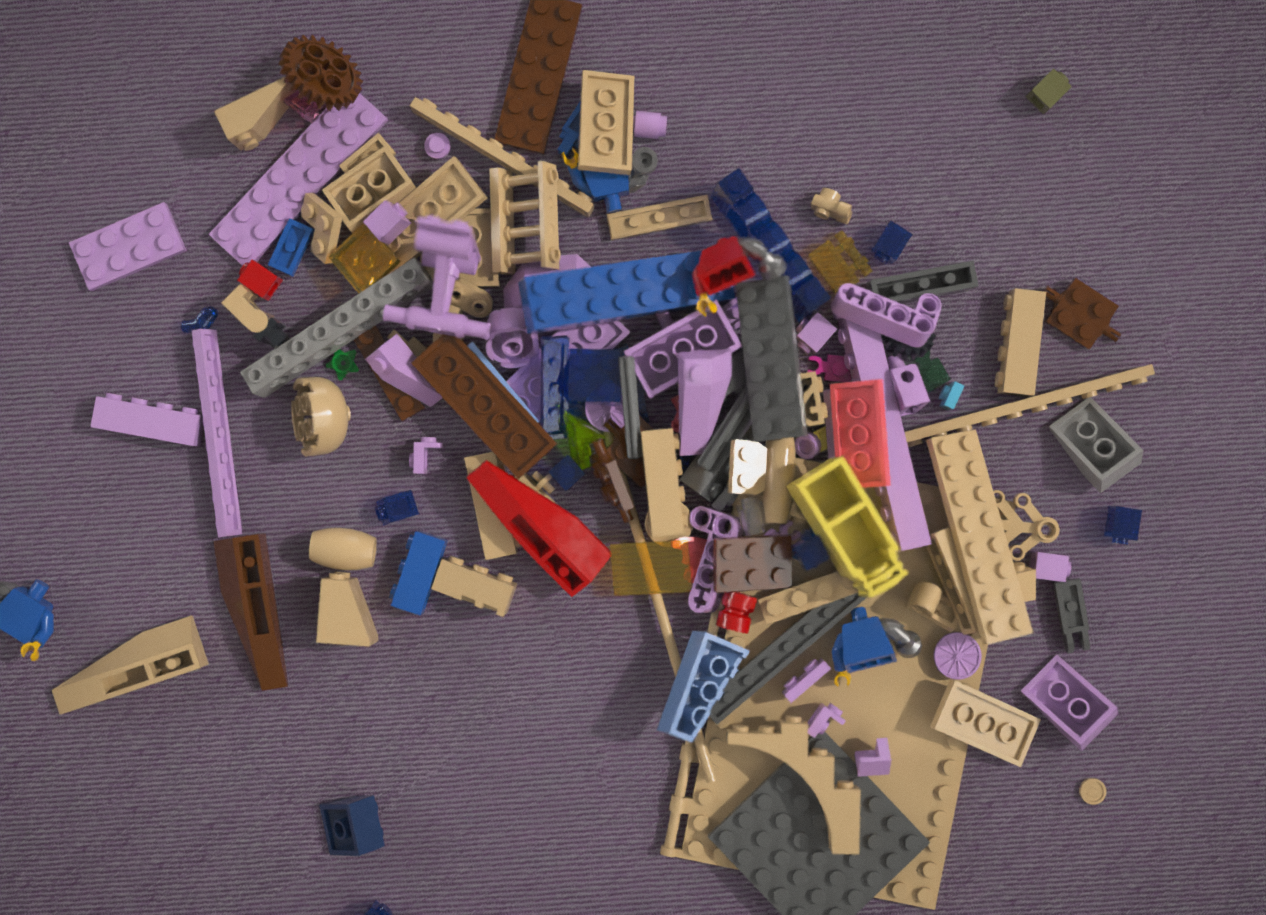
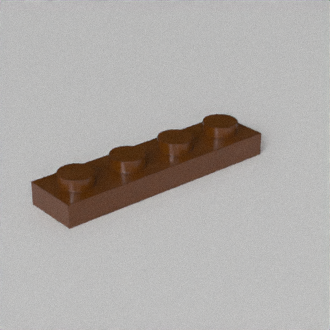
(404, 404)

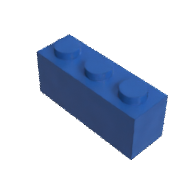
(418, 572)

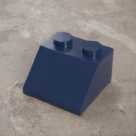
(352, 825)

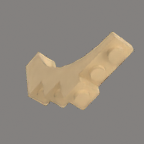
(838, 801)

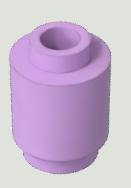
(649, 125)

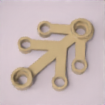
(1015, 525)

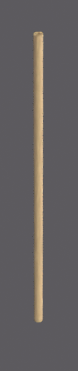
(667, 630)

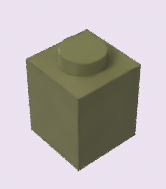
(1049, 90)

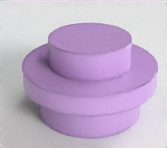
(437, 145)

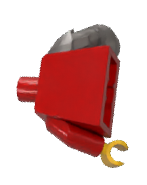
(729, 264)

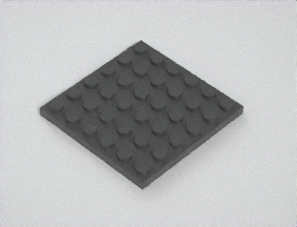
(784, 846)

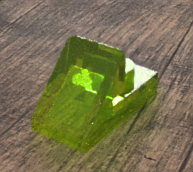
(579, 437)

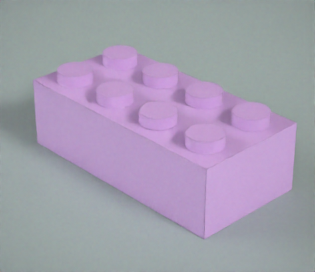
(658, 355)

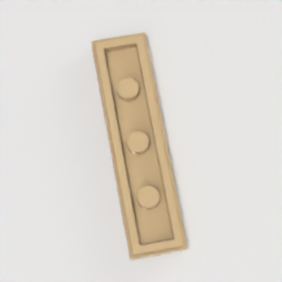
(659, 217)

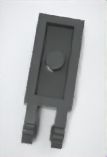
(1072, 613)

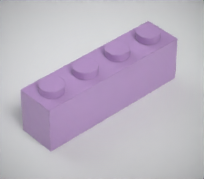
(148, 421)

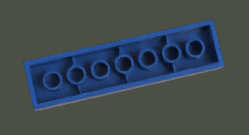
(612, 292)

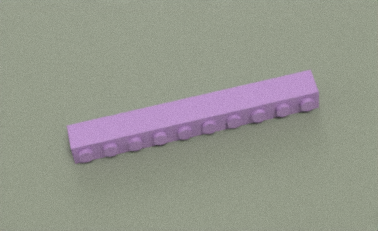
(901, 500)

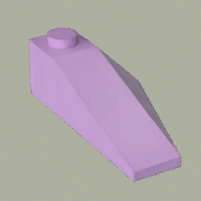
(702, 389)

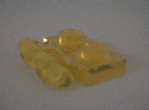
(833, 266)

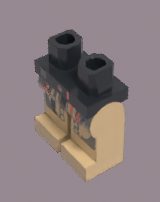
(266, 326)

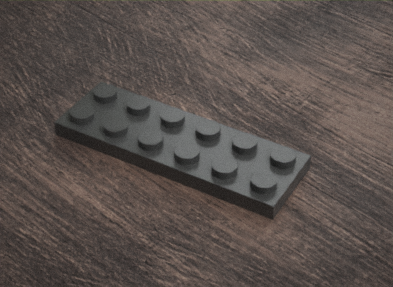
(771, 359)

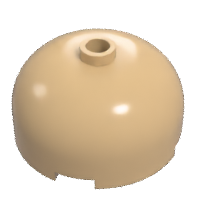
(329, 415)

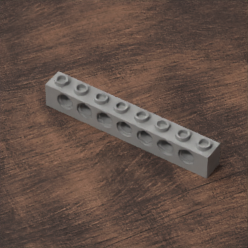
(336, 329)

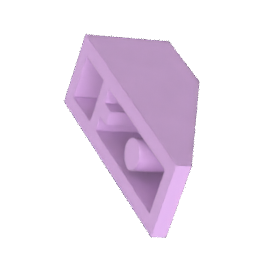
(394, 366)

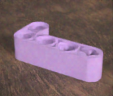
(888, 316)
(716, 528)

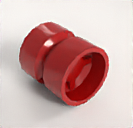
(736, 611)

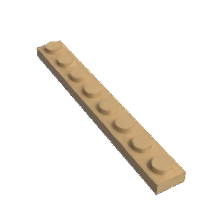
(494, 151)

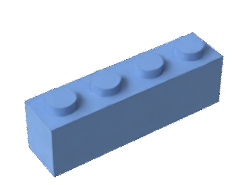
(699, 684)

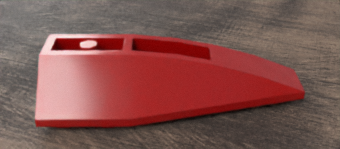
(542, 528)

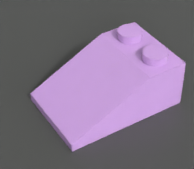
(1070, 702)

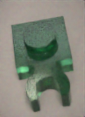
(931, 372)

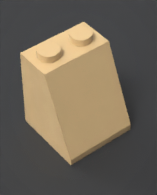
(344, 612)

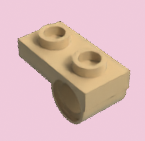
(931, 604)

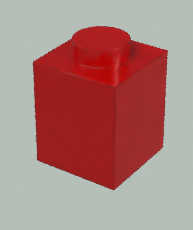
(259, 279)

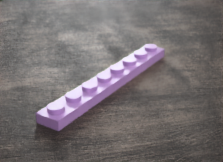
(216, 432)

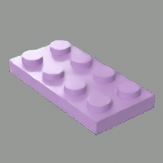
(127, 246)

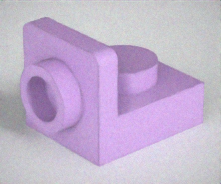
(819, 720)

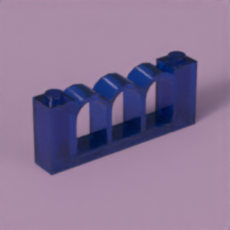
(753, 220)

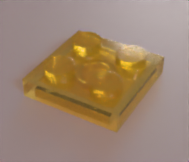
(364, 259)

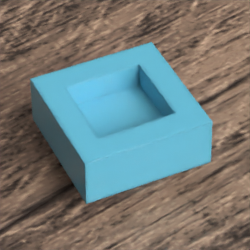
(950, 395)

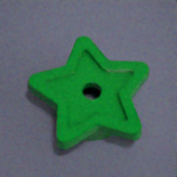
(341, 370)

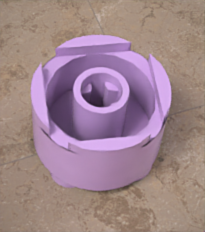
(509, 338)

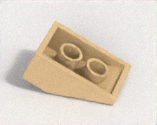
(254, 115)

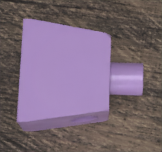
(907, 385)

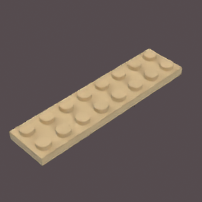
(979, 537)

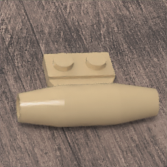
(764, 470)

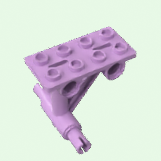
(450, 251)

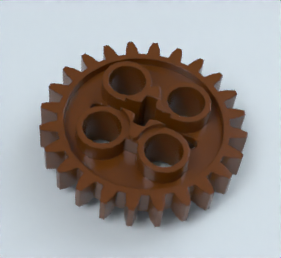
(320, 72)

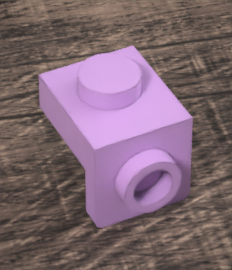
(418, 459)

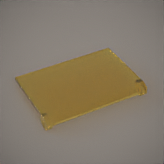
(651, 568)

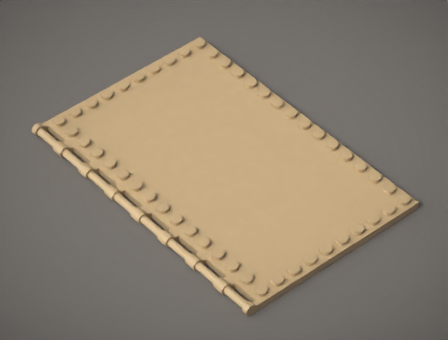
(880, 702)

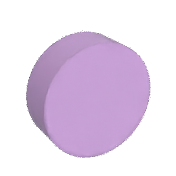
(808, 446)

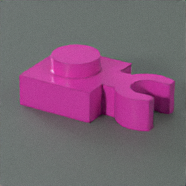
(833, 368)

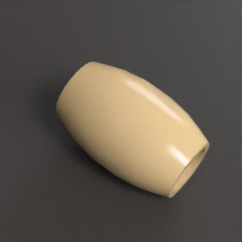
(342, 548)

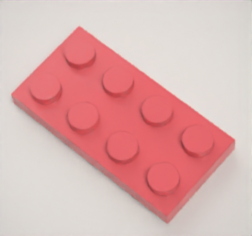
(861, 430)

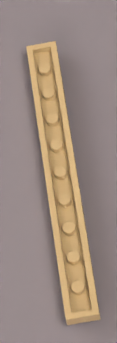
(1036, 403)

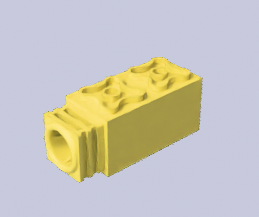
(848, 526)

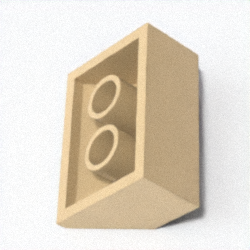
(367, 186)

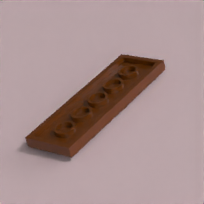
(538, 74)
(484, 404)

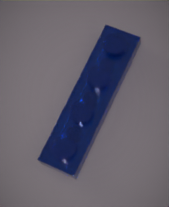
(554, 385)

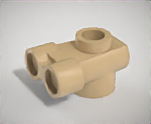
(828, 205)

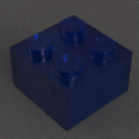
(594, 377)

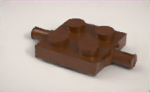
(1081, 313)
(617, 449)
(613, 486)

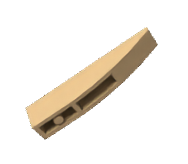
(135, 664)

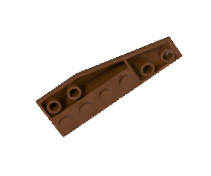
(251, 601)

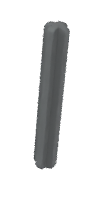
(630, 407)
(725, 430)

